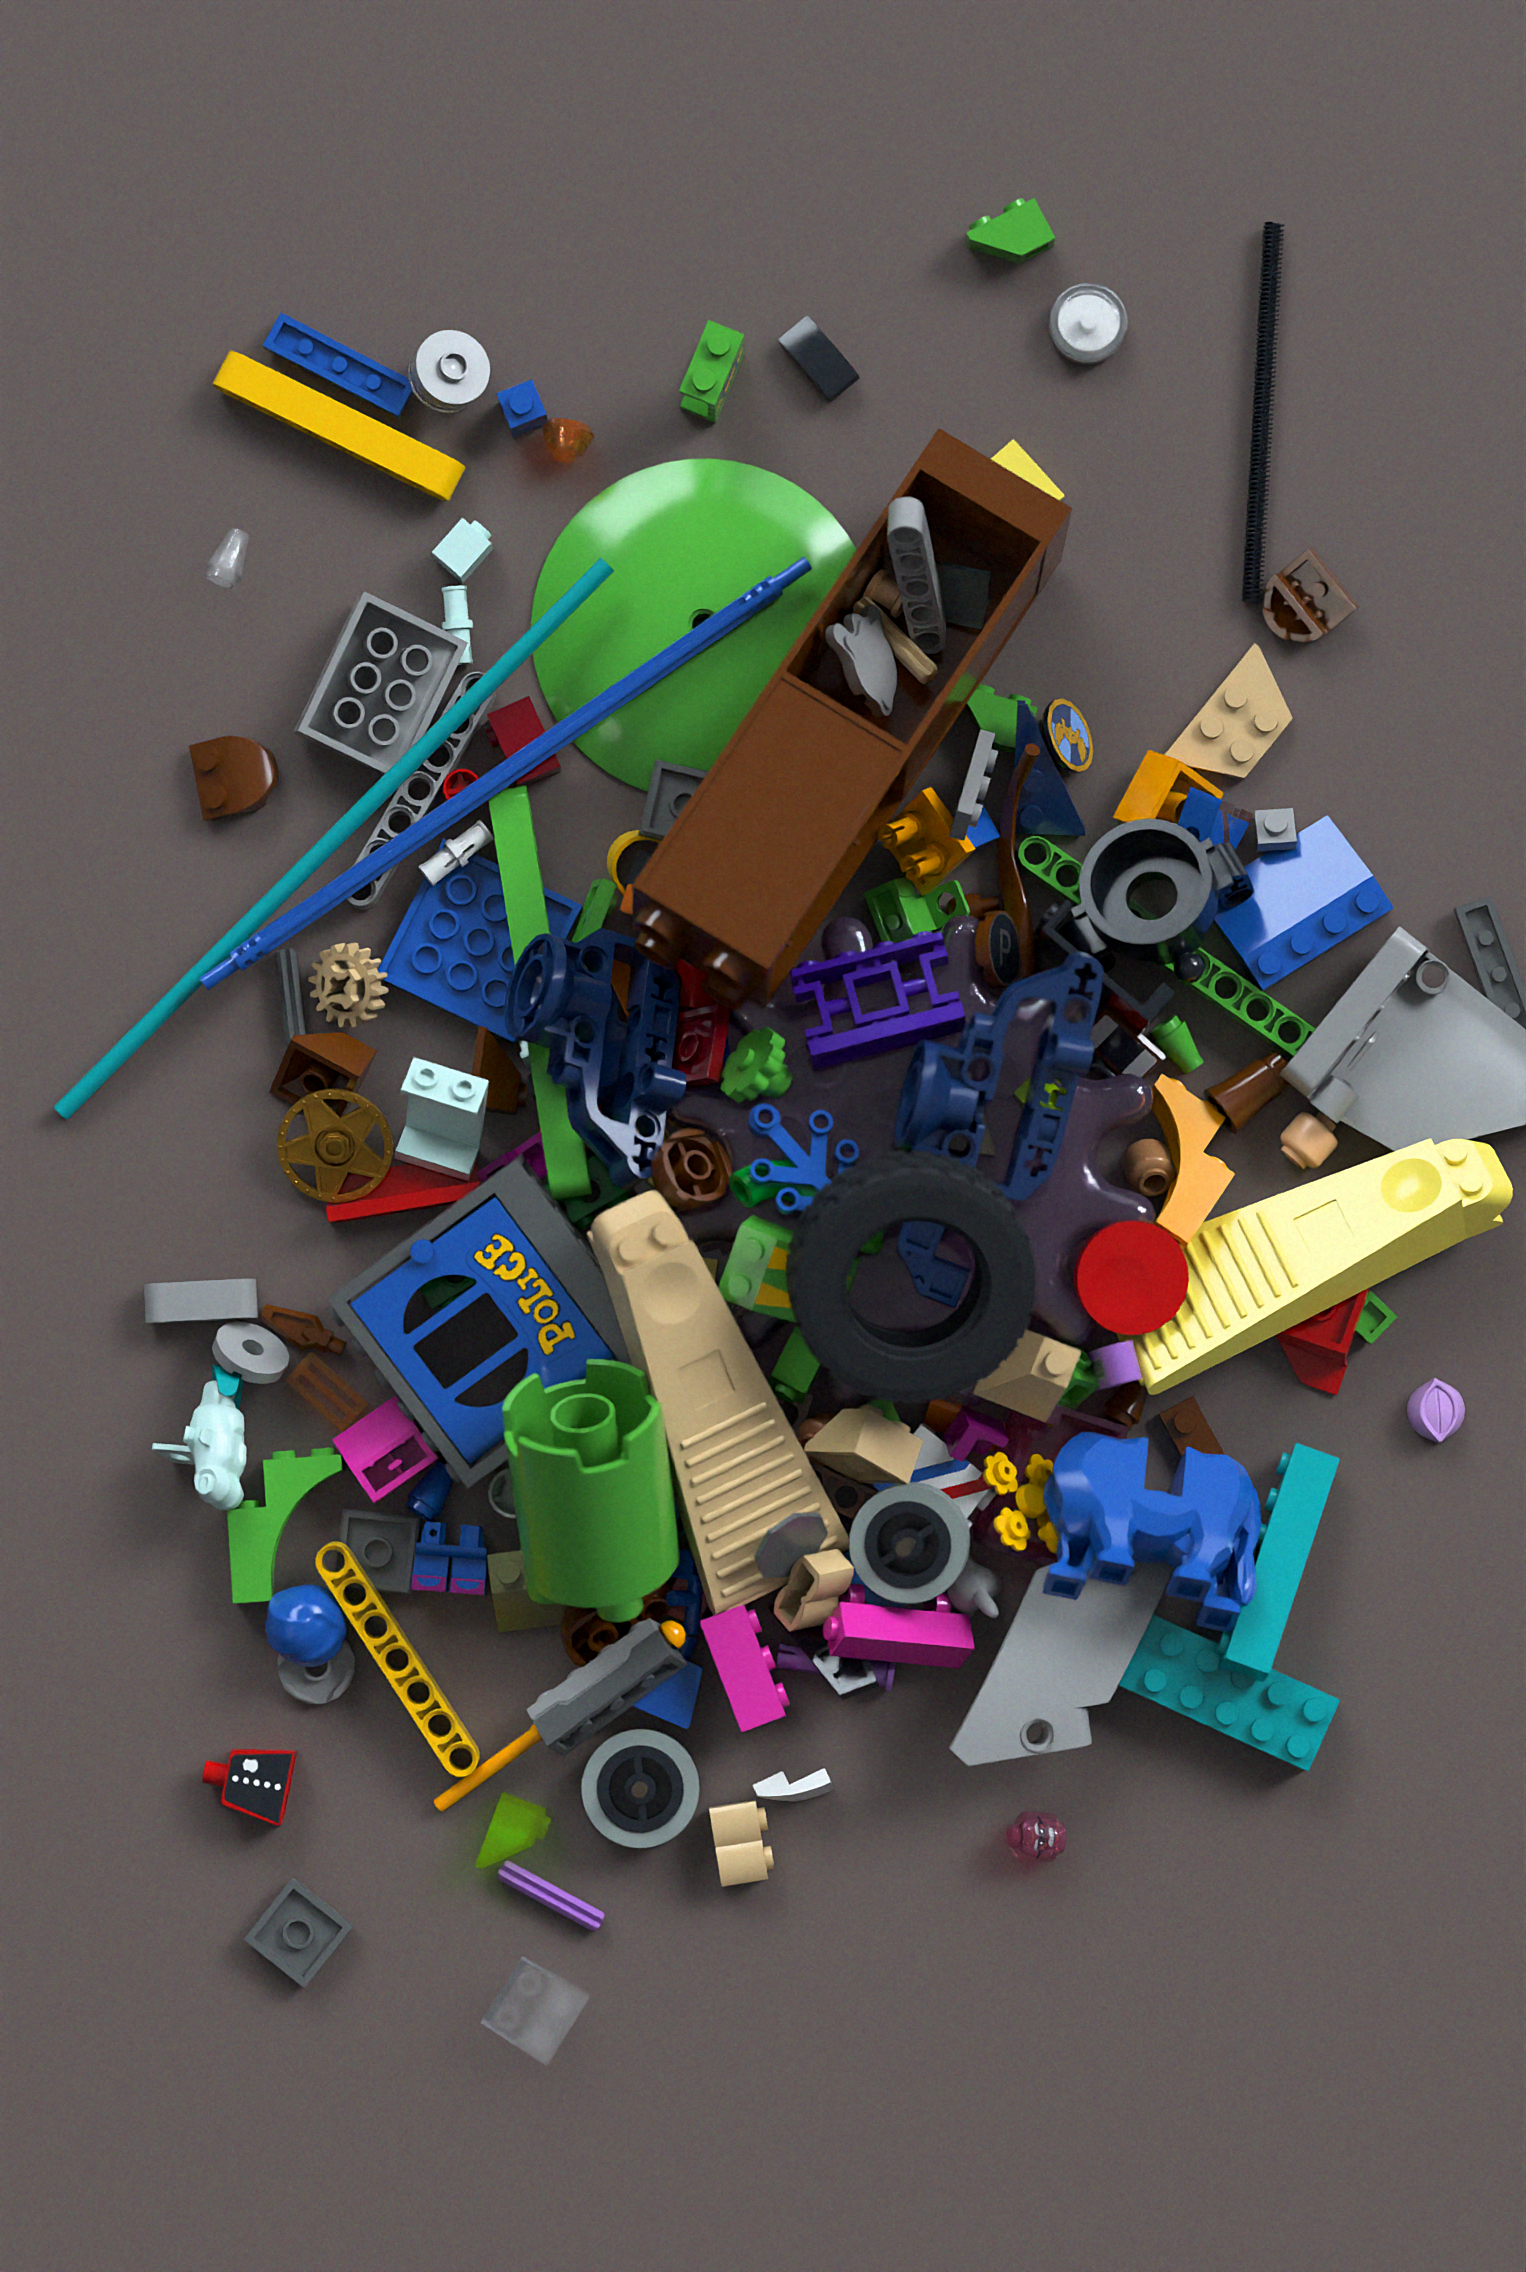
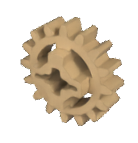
(348, 984)

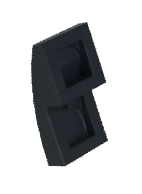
(818, 358)

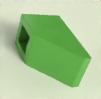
(1013, 235)
(996, 715)

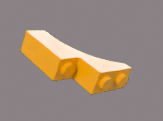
(1199, 1177)

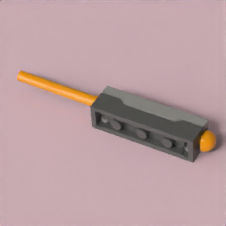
(589, 1698)

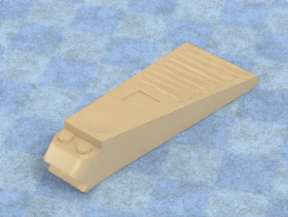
(726, 1435)

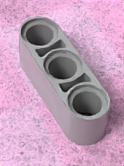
(200, 1301)

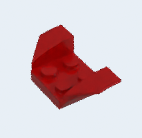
(1321, 1344)

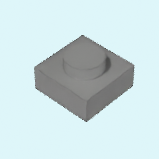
(1275, 829)

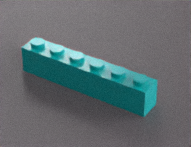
(1279, 1560)

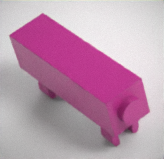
(898, 1634)

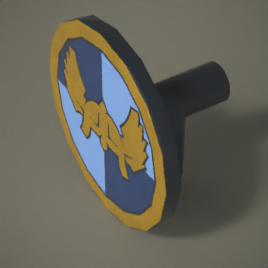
(1067, 736)

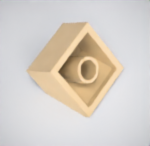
(866, 1447)

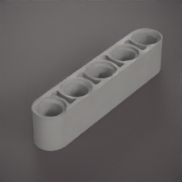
(917, 574)

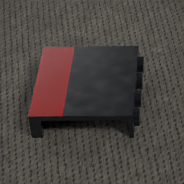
(1058, 949)

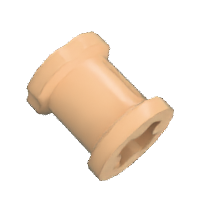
(885, 592)

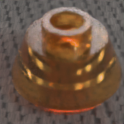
(566, 438)

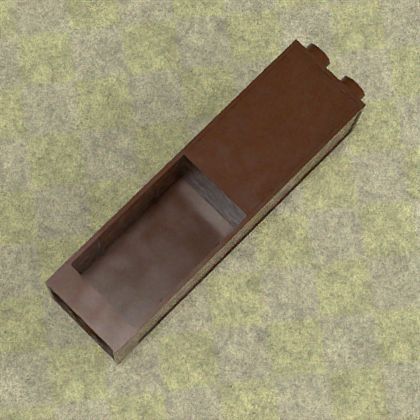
(811, 765)

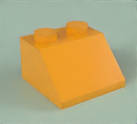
(1160, 790)

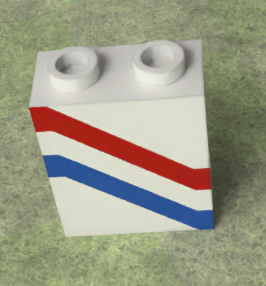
(955, 1478)

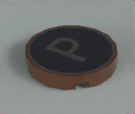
(998, 949)

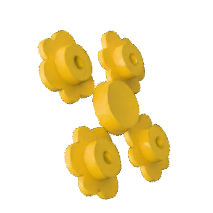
(1029, 1498)

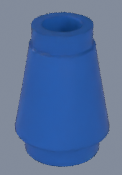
(430, 1493)

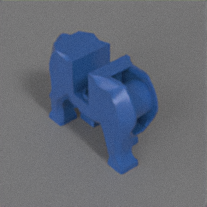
(1199, 1527)

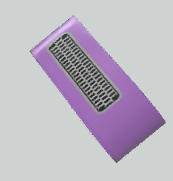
(1115, 1365)

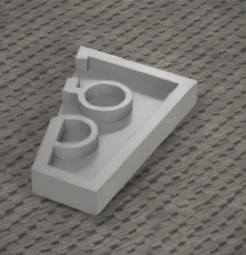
(974, 786)

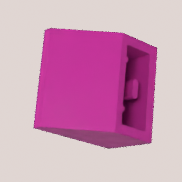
(385, 1450)

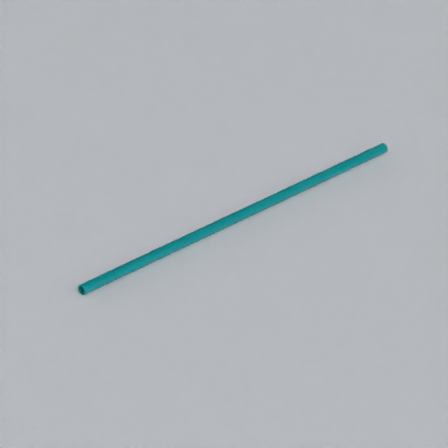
(334, 837)

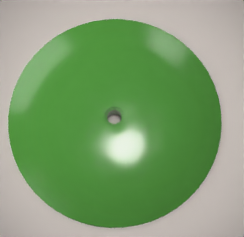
(680, 551)

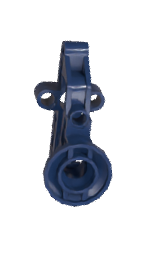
(558, 997)
(945, 1103)

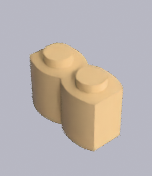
(813, 1589)
(739, 1842)

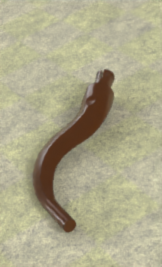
(1010, 883)

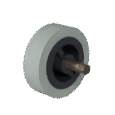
(909, 1542)
(640, 1788)

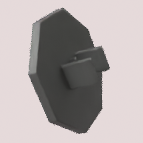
(788, 1541)

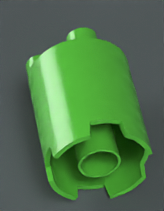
(592, 1489)

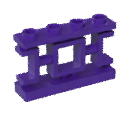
(884, 1028)

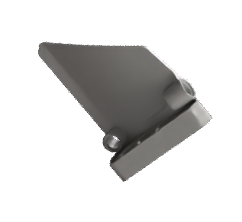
(1413, 1056)

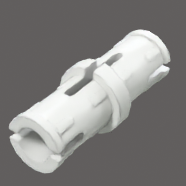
(456, 852)

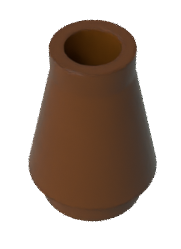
(1126, 1404)

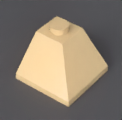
(1031, 1376)

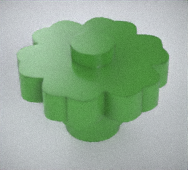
(756, 1067)

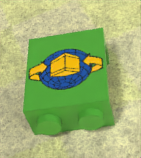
(712, 371)

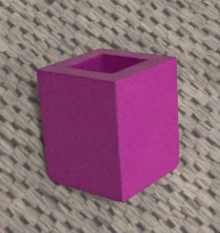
(973, 1433)

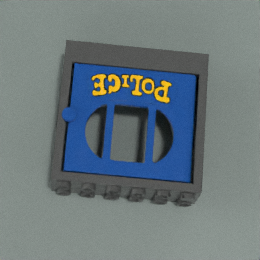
(521, 1284)

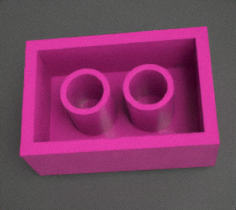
(745, 1667)

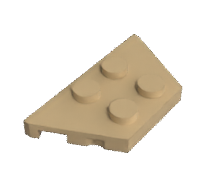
(1236, 721)

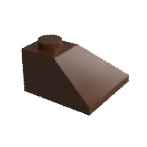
(322, 1063)
(505, 1081)

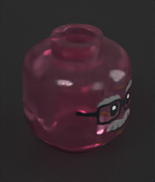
(1036, 1837)

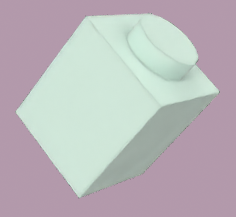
(463, 549)

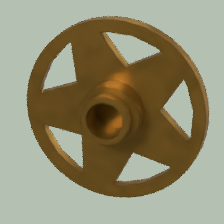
(335, 1145)

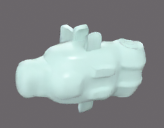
(214, 1448)

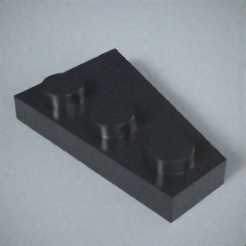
(844, 1674)

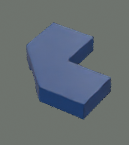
(930, 1274)

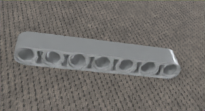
(434, 776)

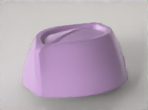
(1435, 1410)

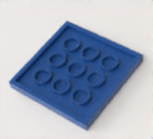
(459, 946)

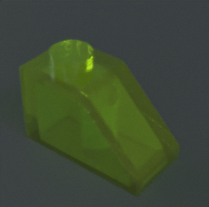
(512, 1829)

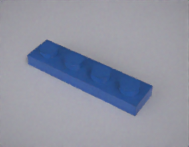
(339, 365)

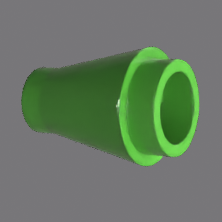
(1177, 1043)

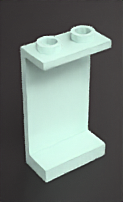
(442, 1119)

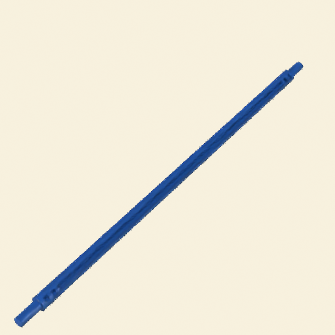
(505, 773)

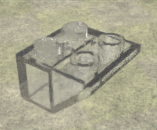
(535, 2009)

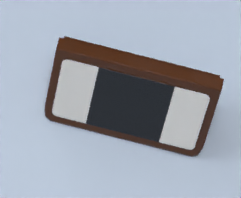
(1123, 1045)

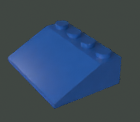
(1301, 905)

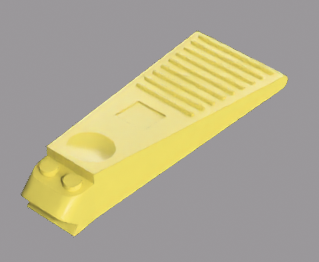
(1318, 1247)

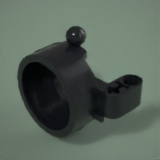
(1147, 852)

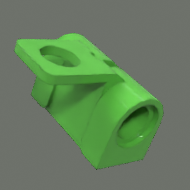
(903, 912)

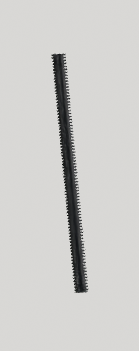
(1261, 412)

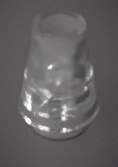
(228, 560)

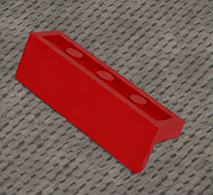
(400, 1191)

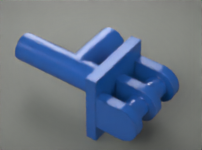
(692, 1597)

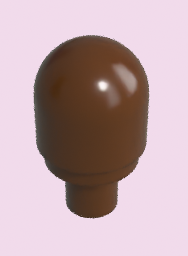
(976, 905)

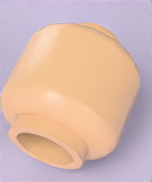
(1309, 1140)

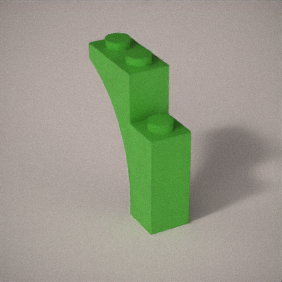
(257, 1530)

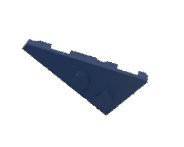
(1044, 800)

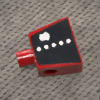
(254, 1781)

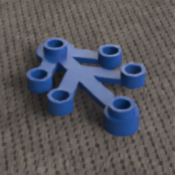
(808, 1170)

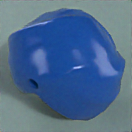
(306, 1625)

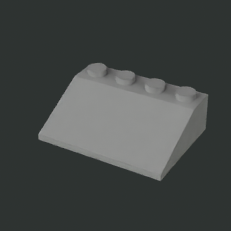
(379, 684)

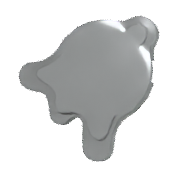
(866, 658)

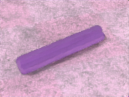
(550, 1895)

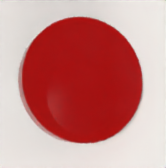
(1131, 1277)

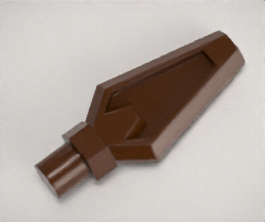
(302, 1329)

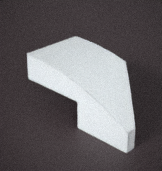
(778, 1788)

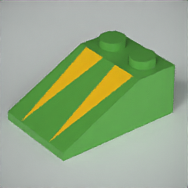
(757, 1269)

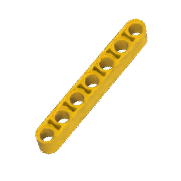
(338, 426)
(399, 1678)

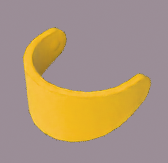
(616, 849)

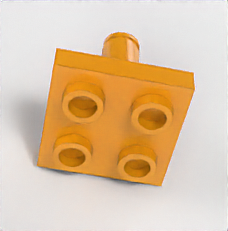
(922, 841)

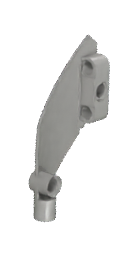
(1057, 1664)

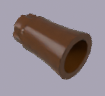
(1248, 1090)

